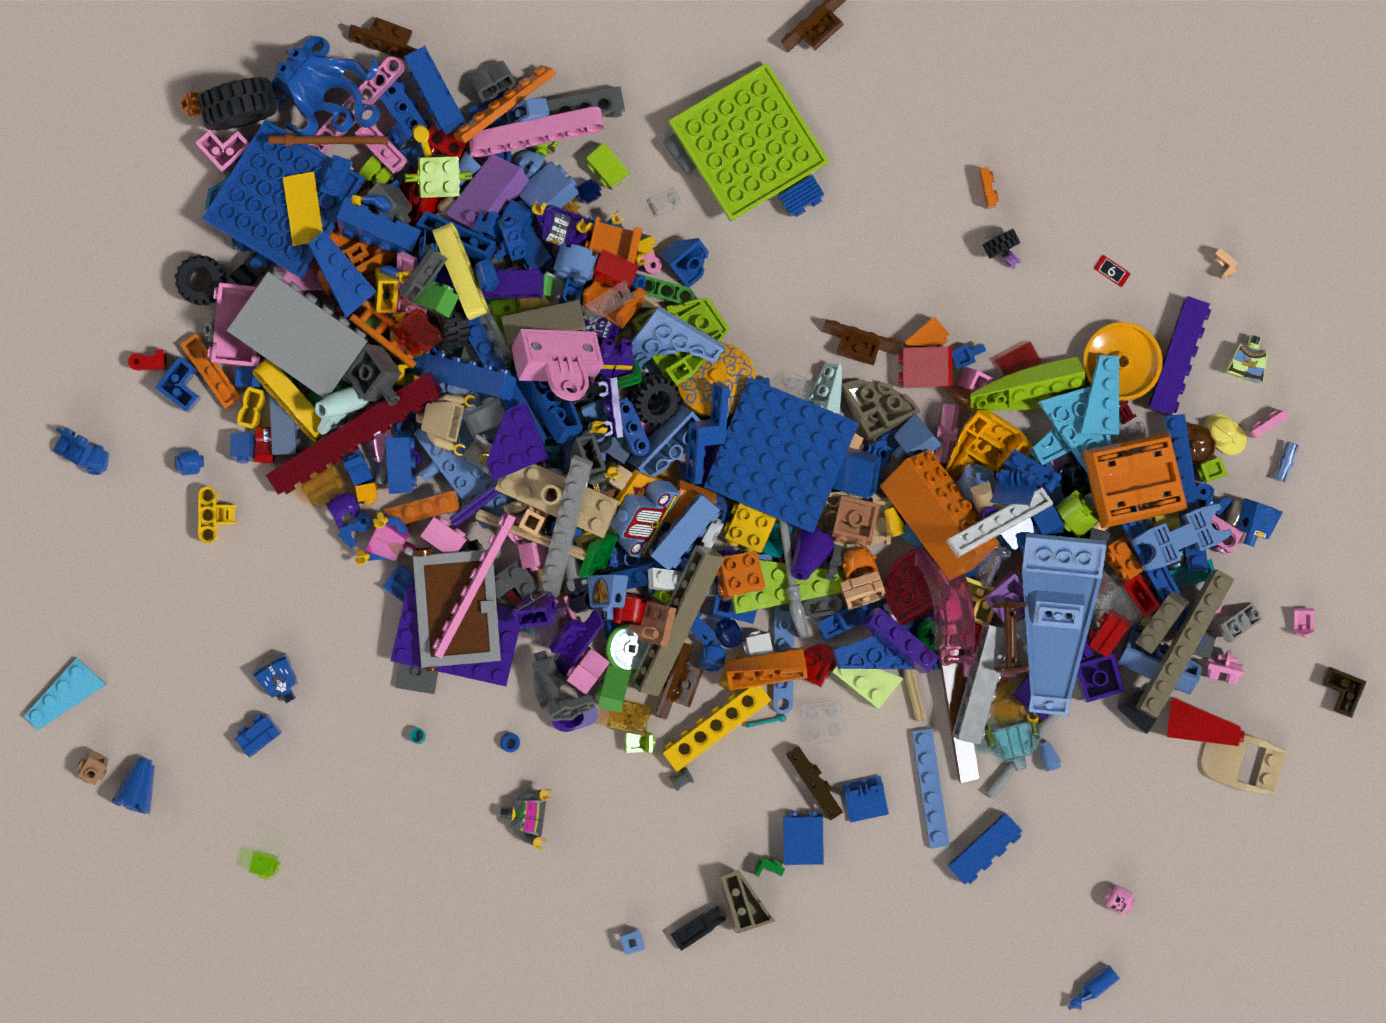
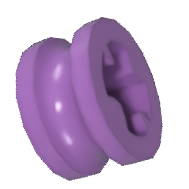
(1011, 259)

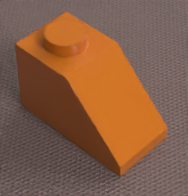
(929, 335)

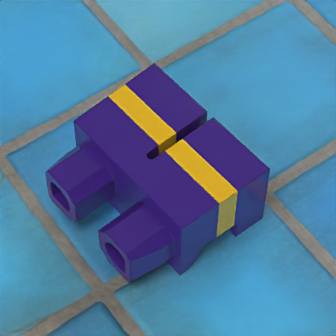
(616, 358)

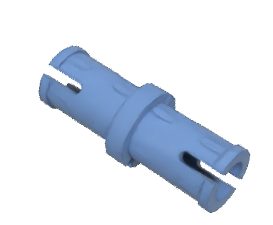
(1286, 461)

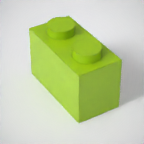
(607, 166)

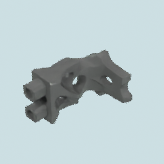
(547, 690)

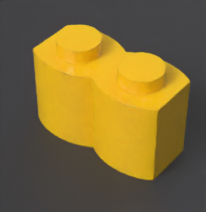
(253, 402)

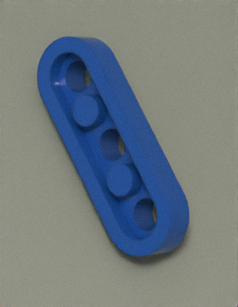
(634, 437)

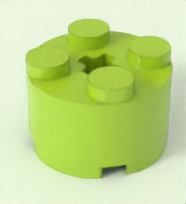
(1077, 513)

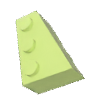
(870, 683)

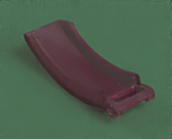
(952, 611)

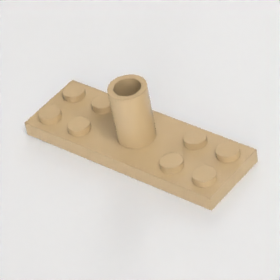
(534, 487)

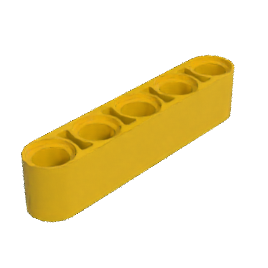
(289, 398)

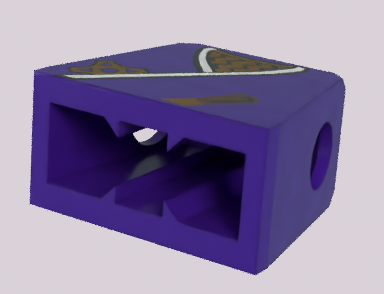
(536, 610)

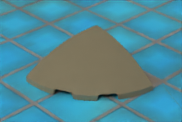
(877, 407)

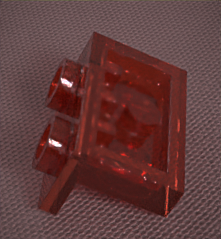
(1018, 359)

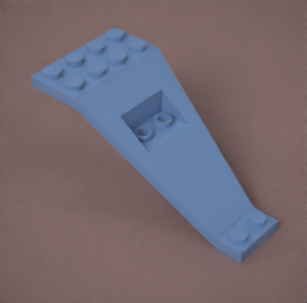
(1063, 579)

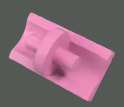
(1225, 664)

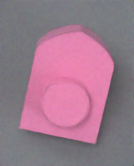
(1304, 621)

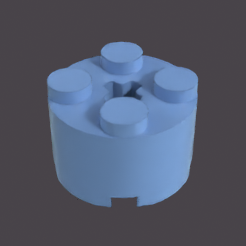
(575, 263)

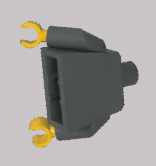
(587, 448)

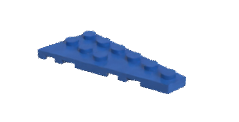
(874, 654)

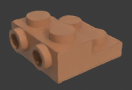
(855, 521)

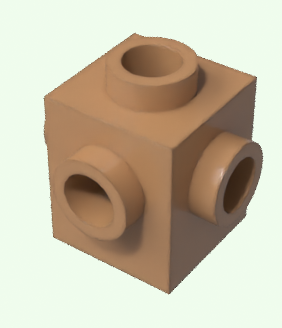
(92, 767)

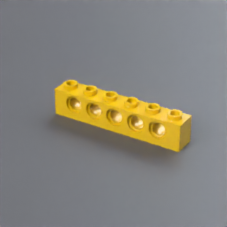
(680, 760)

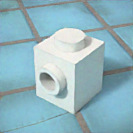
(758, 643)

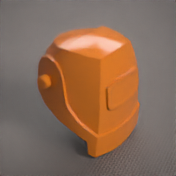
(858, 561)

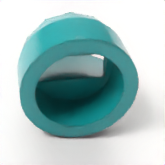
(414, 738)

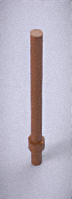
(289, 139)

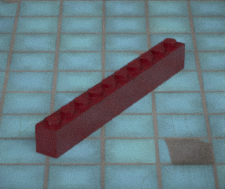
(353, 433)

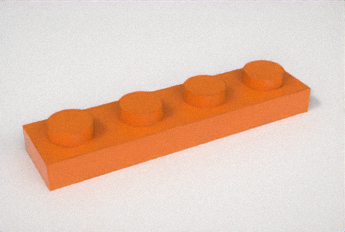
(211, 371)
(426, 507)

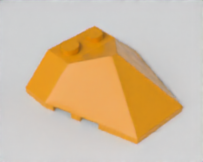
(986, 442)

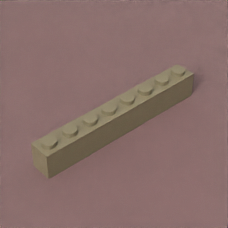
(687, 600)
(1184, 643)

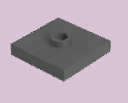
(416, 679)

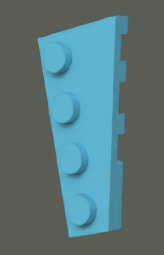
(1103, 399)
(1049, 447)
(66, 692)

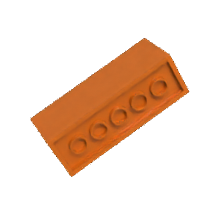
(935, 511)

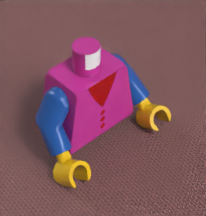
(387, 540)

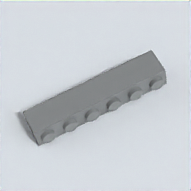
(981, 685)

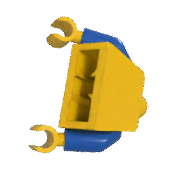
(386, 289)

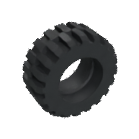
(237, 103)

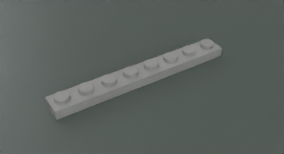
(565, 525)

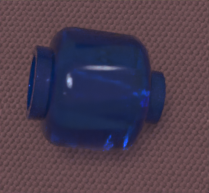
(729, 633)

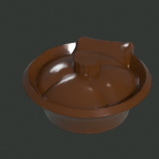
(1201, 444)

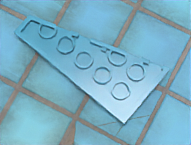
(1067, 417)

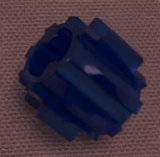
(589, 191)

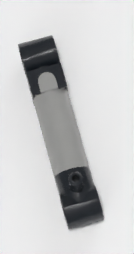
(574, 584)

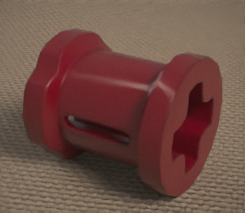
(1125, 412)

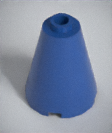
(137, 787)

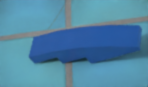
(846, 619)

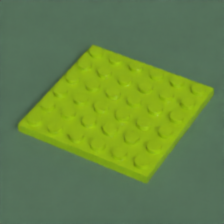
(748, 142)

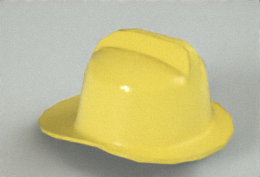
(1227, 434)

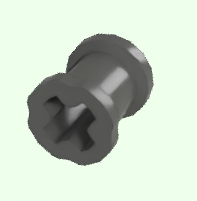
(681, 779)

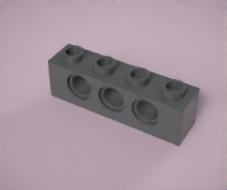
(612, 95)

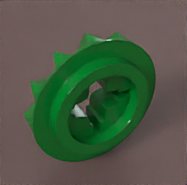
(922, 630)

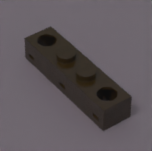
(821, 790)

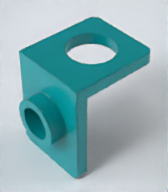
(774, 544)

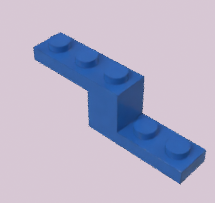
(707, 432)
(639, 574)

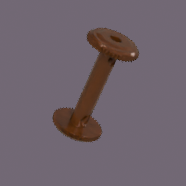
(1010, 637)

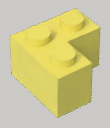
(982, 610)

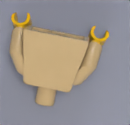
(443, 420)

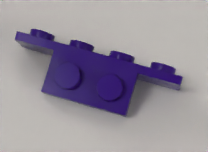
(574, 640)

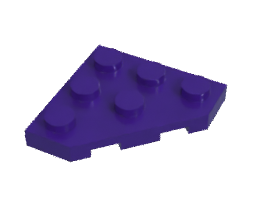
(516, 443)

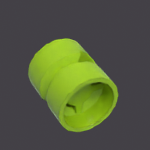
(376, 172)

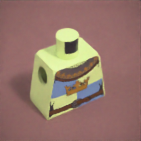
(1248, 361)

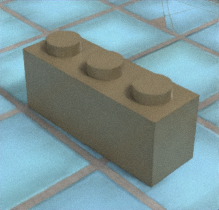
(1162, 622)

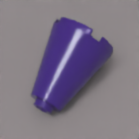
(810, 552)

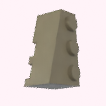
(742, 903)

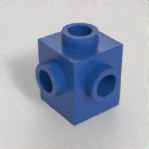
(880, 449)

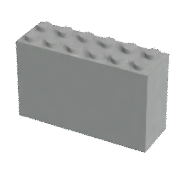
(298, 333)

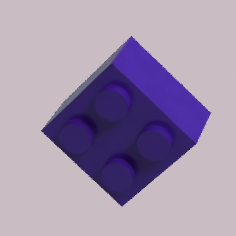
(1099, 678)

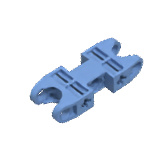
(1195, 531)

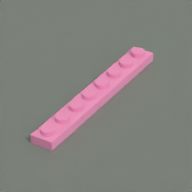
(477, 576)

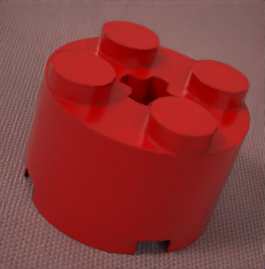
(632, 610)

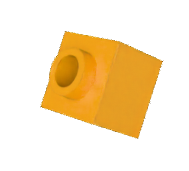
(367, 493)

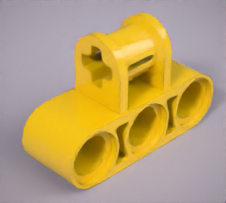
(221, 515)

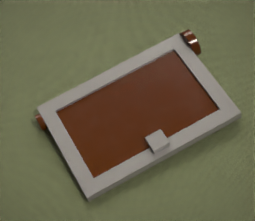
(437, 589)

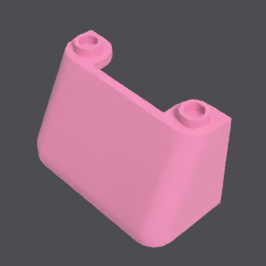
(226, 347)

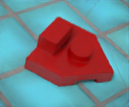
(819, 663)

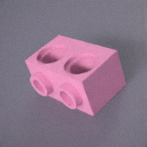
(1220, 525)

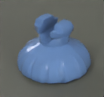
(531, 159)

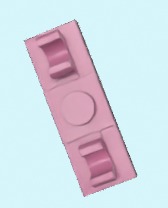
(385, 153)

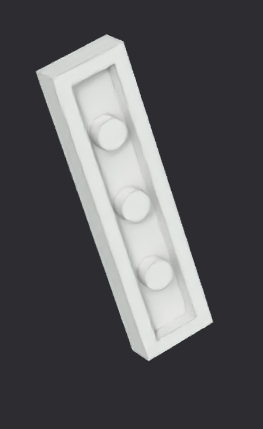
(668, 579)

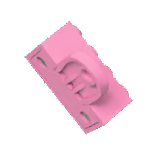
(558, 357)

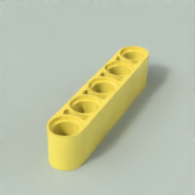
(461, 271)

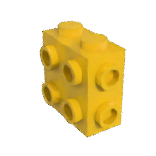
(748, 527)

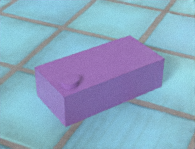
(488, 191)

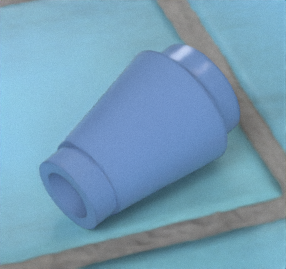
(1049, 757)

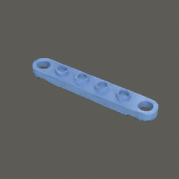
(783, 642)

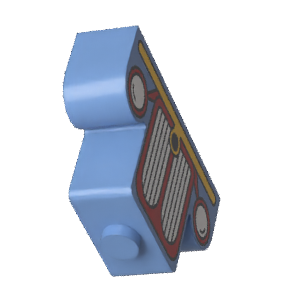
(643, 517)

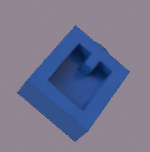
(412, 154)

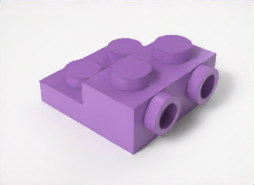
(1007, 589)

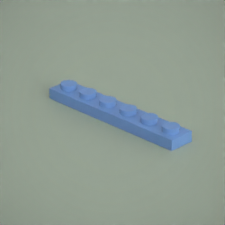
(930, 788)

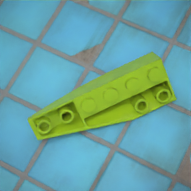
(1029, 386)

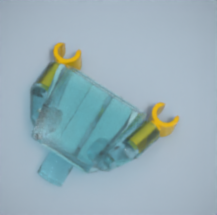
(1014, 741)

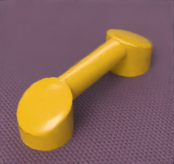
(421, 135)

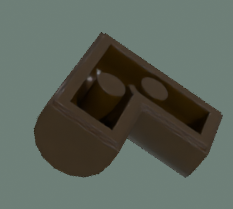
(1349, 688)

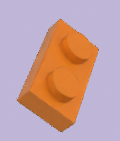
(987, 179)

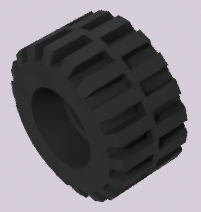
(188, 268)
(452, 329)
(664, 404)

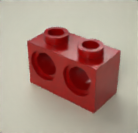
(447, 141)

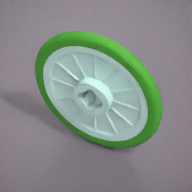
(617, 648)

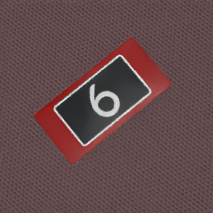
(1112, 271)

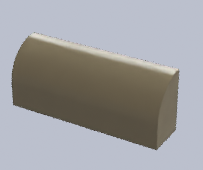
(556, 317)

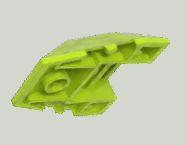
(699, 314)

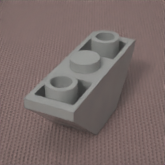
(1239, 622)

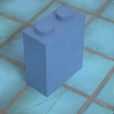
(549, 187)

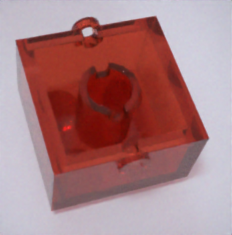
(417, 332)

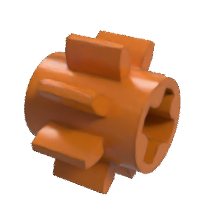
(190, 103)

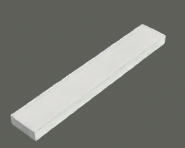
(998, 523)

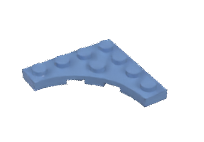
(667, 334)

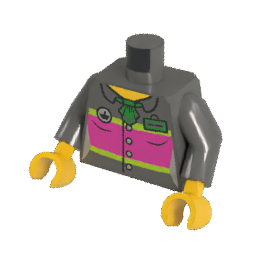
(528, 816)

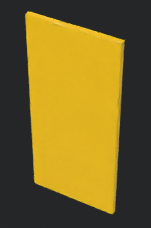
(302, 207)

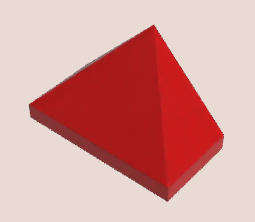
(1142, 595)

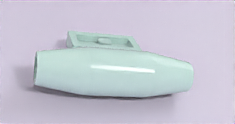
(339, 409)

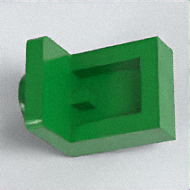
(774, 866)

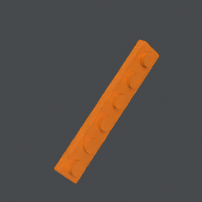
(505, 103)

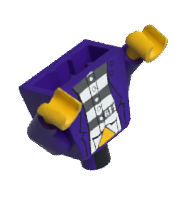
(560, 226)

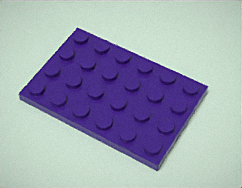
(407, 648)

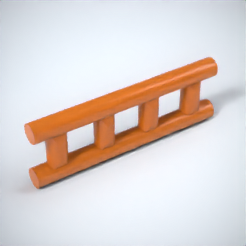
(376, 334)

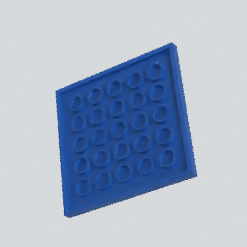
(254, 203)
(781, 455)

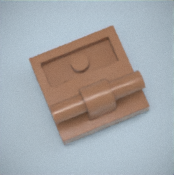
(655, 624)

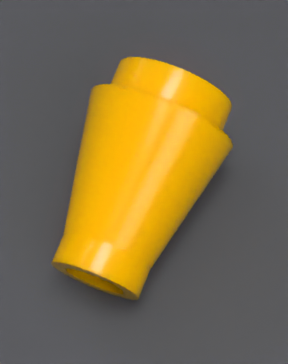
(894, 523)

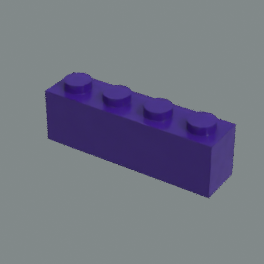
(900, 640)

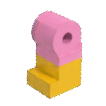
(645, 246)

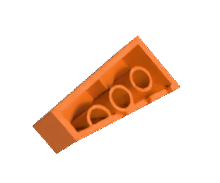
(766, 669)

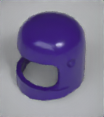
(341, 505)

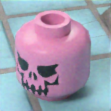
(1119, 900)

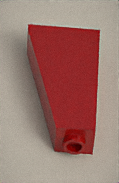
(1200, 725)

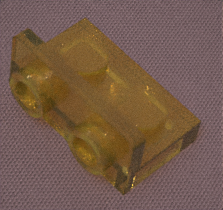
(631, 720)

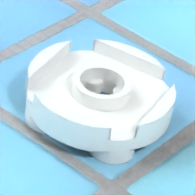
(713, 530)

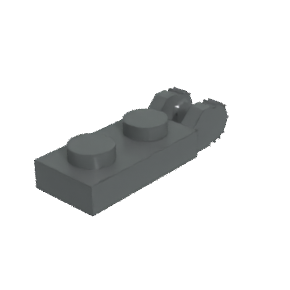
(423, 275)

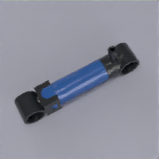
(251, 270)

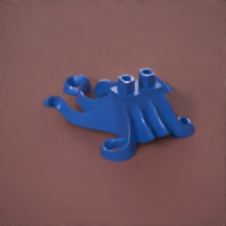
(308, 77)

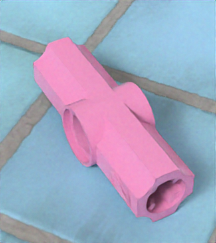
(947, 432)

